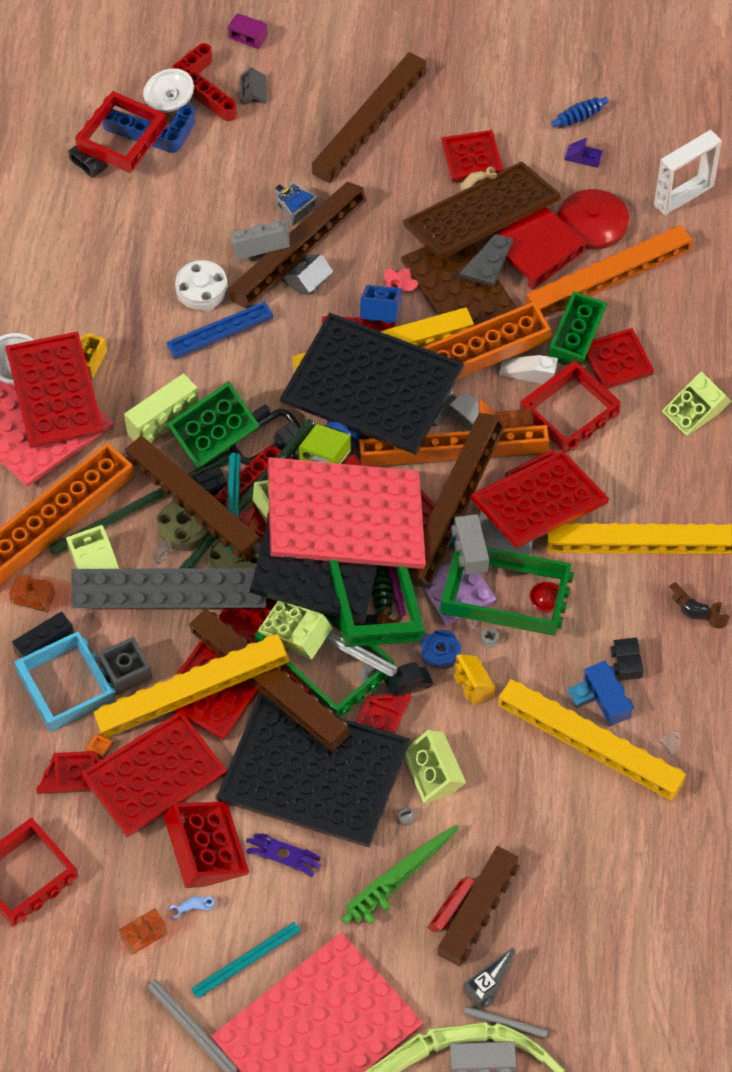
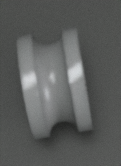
(486, 641)

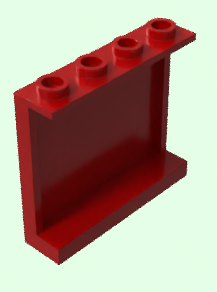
(542, 246)

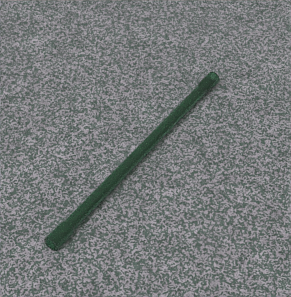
(301, 434)
(61, 544)

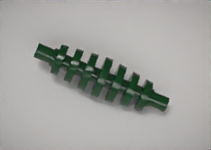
(382, 590)

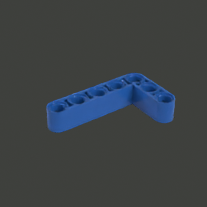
(133, 127)

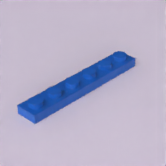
(219, 330)

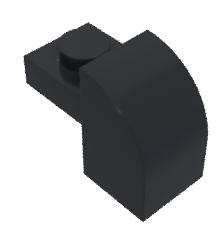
(407, 678)

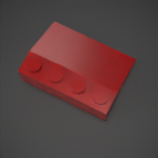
(205, 843)

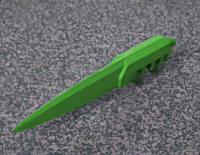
(391, 880)

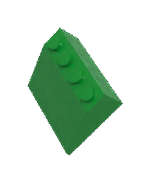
(213, 425)

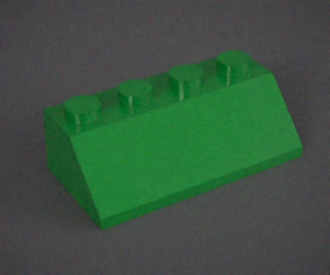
(577, 329)

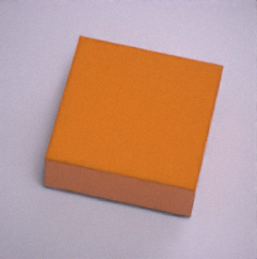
(100, 745)

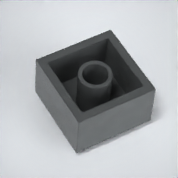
(125, 665)

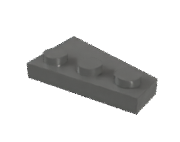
(488, 262)

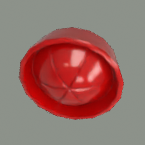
(544, 596)

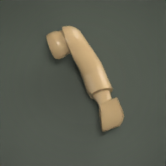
(477, 176)

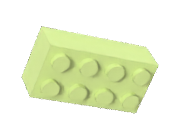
(160, 408)

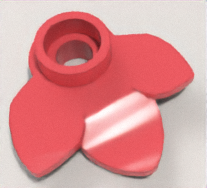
(400, 280)

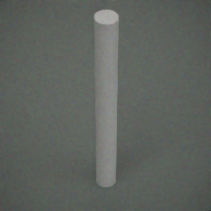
(506, 1021)

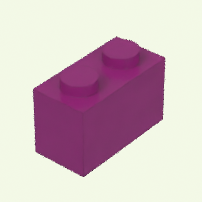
(247, 30)

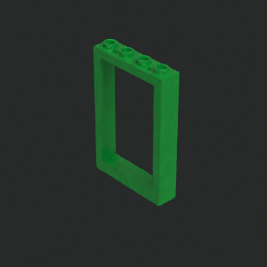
(518, 563)
(378, 633)
(355, 697)

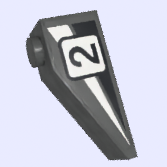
(485, 985)

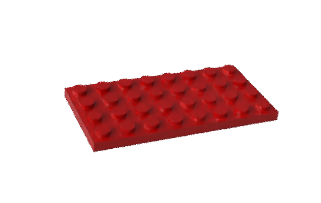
(223, 709)

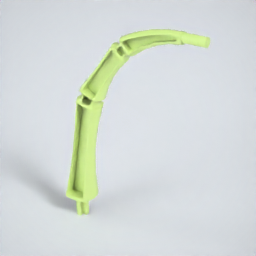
(441, 1038)

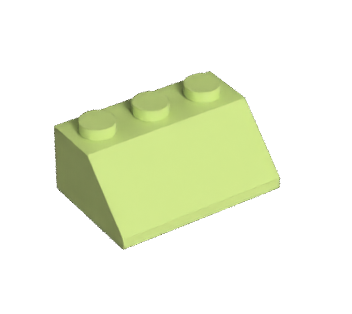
(433, 766)

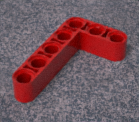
(205, 91)
(250, 474)

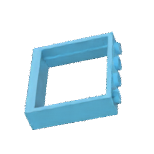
(55, 650)

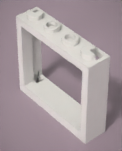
(706, 146)

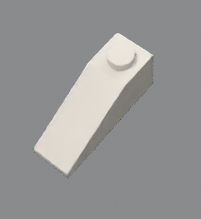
(529, 368)

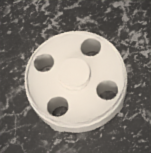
(201, 285)

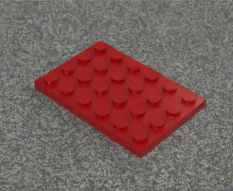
(54, 389)
(539, 499)
(153, 773)

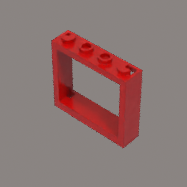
(140, 148)
(557, 382)
(52, 888)

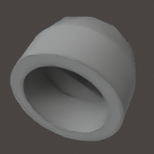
(407, 819)

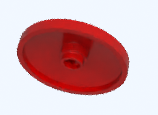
(596, 217)

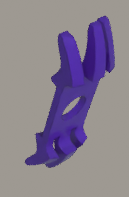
(294, 859)

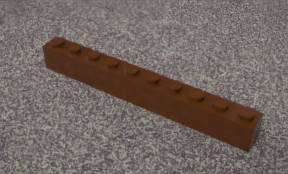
(369, 117)
(302, 242)
(457, 494)
(194, 499)
(274, 683)

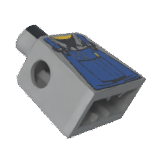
(294, 202)

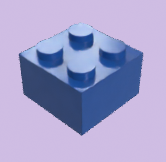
(380, 303)

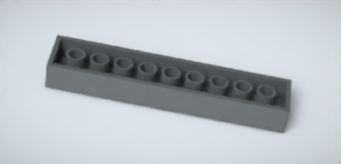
(164, 588)

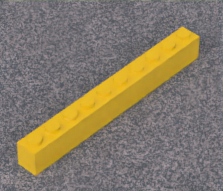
(423, 331)
(641, 538)
(191, 686)
(592, 740)

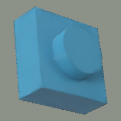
(580, 694)

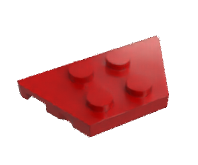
(384, 712)
(65, 772)

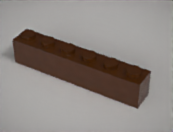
(478, 905)

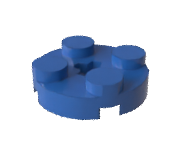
(354, 436)
(440, 659)

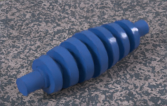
(579, 112)

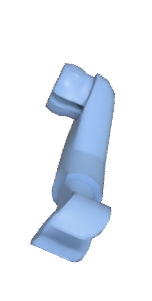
(195, 902)

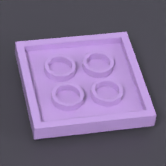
(471, 591)

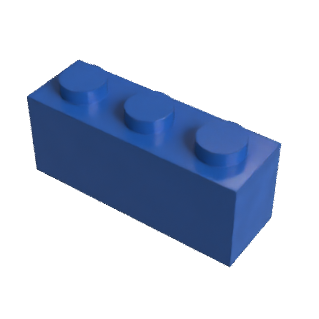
(608, 693)

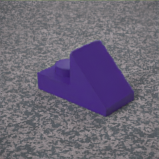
(579, 153)

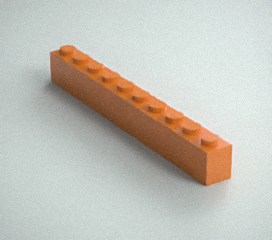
(612, 270)
(449, 445)

